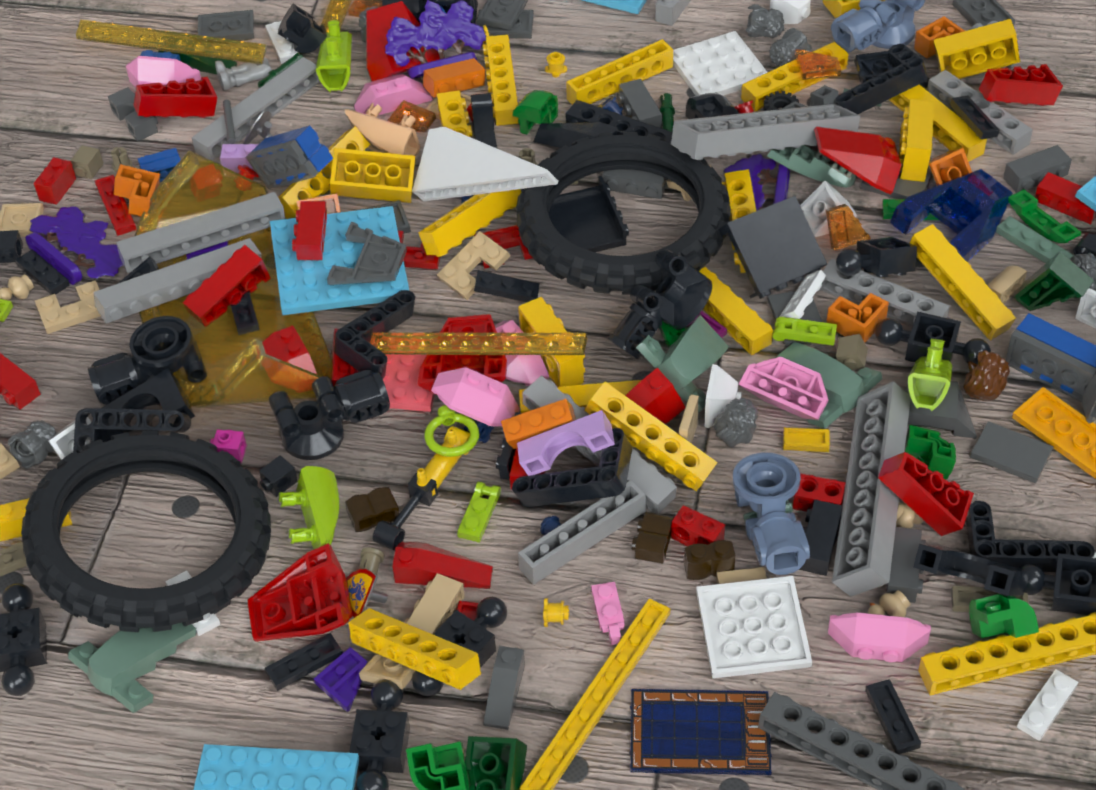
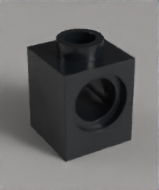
(10, 246)
(277, 476)

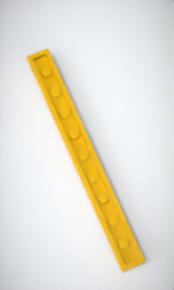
(597, 698)

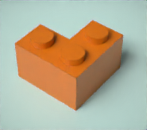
(925, 36)
(137, 186)
(855, 318)

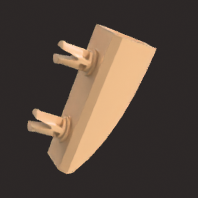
(385, 135)

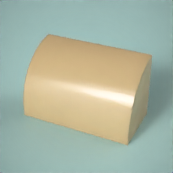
(1008, 282)

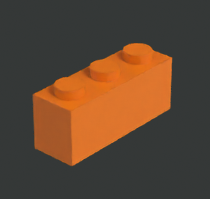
(454, 77)
(537, 421)

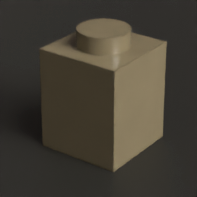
(87, 162)
(852, 352)

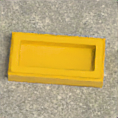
(806, 439)

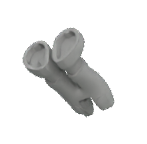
(241, 74)

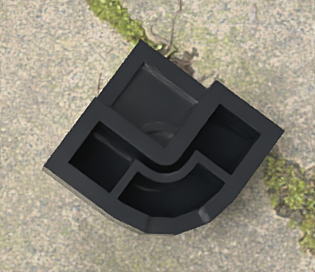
(301, 30)
(709, 106)

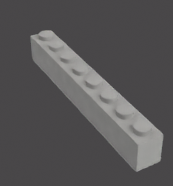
(272, 97)
(201, 231)
(163, 284)
(645, 475)

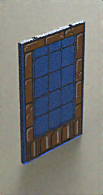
(699, 732)

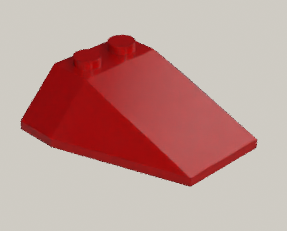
(377, 25)
(863, 154)
(489, 365)
(303, 599)

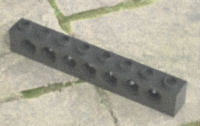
(844, 756)

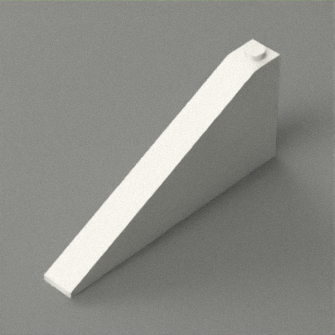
(463, 166)

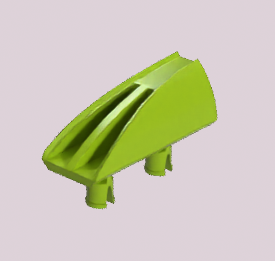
(335, 58)
(930, 377)
(319, 502)

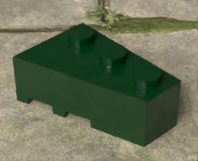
(1053, 283)

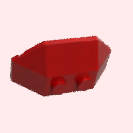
(289, 348)

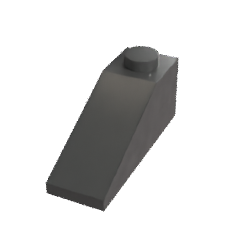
(504, 687)

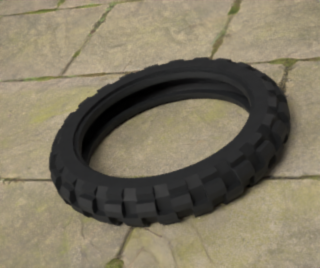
(615, 152)
(145, 607)

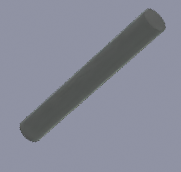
(229, 122)

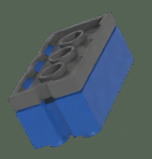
(289, 157)
(1052, 356)

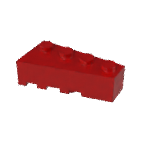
(227, 286)

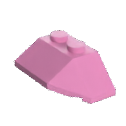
(162, 70)
(390, 93)
(522, 367)
(787, 387)
(475, 396)
(878, 636)

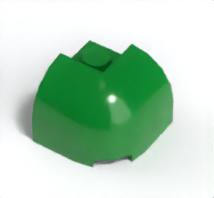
(537, 108)
(931, 449)
(1000, 615)
(438, 767)

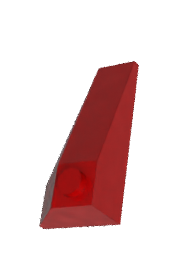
(657, 397)
(420, 563)

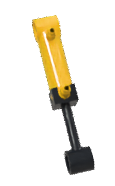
(422, 489)

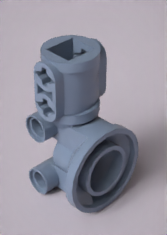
(876, 24)
(765, 484)

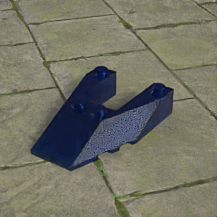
(966, 204)

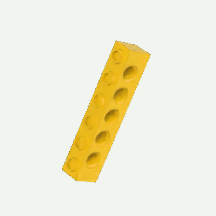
(606, 78)
(787, 78)
(502, 81)
(452, 113)
(350, 139)
(740, 199)
(662, 437)
(415, 648)

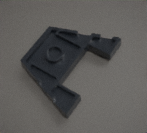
(874, 64)

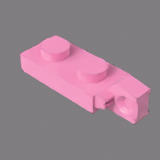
(608, 610)

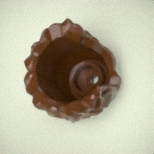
(987, 377)

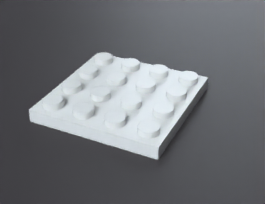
(717, 64)
(753, 627)

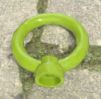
(448, 417)

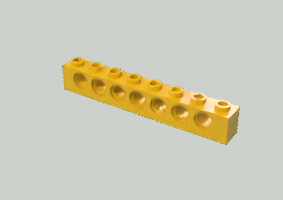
(1010, 661)

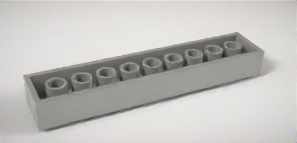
(759, 130)
(868, 504)

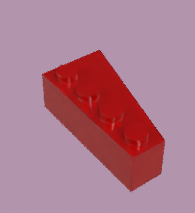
(1021, 85)
(176, 99)
(927, 493)

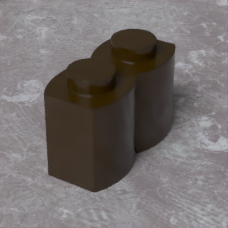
(371, 508)
(652, 537)
(707, 560)

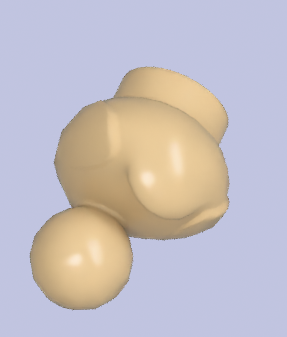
(18, 287)
(906, 516)
(892, 604)

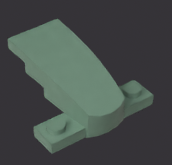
(813, 165)
(687, 357)
(840, 382)
(127, 657)

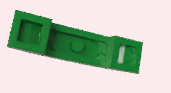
(1026, 207)

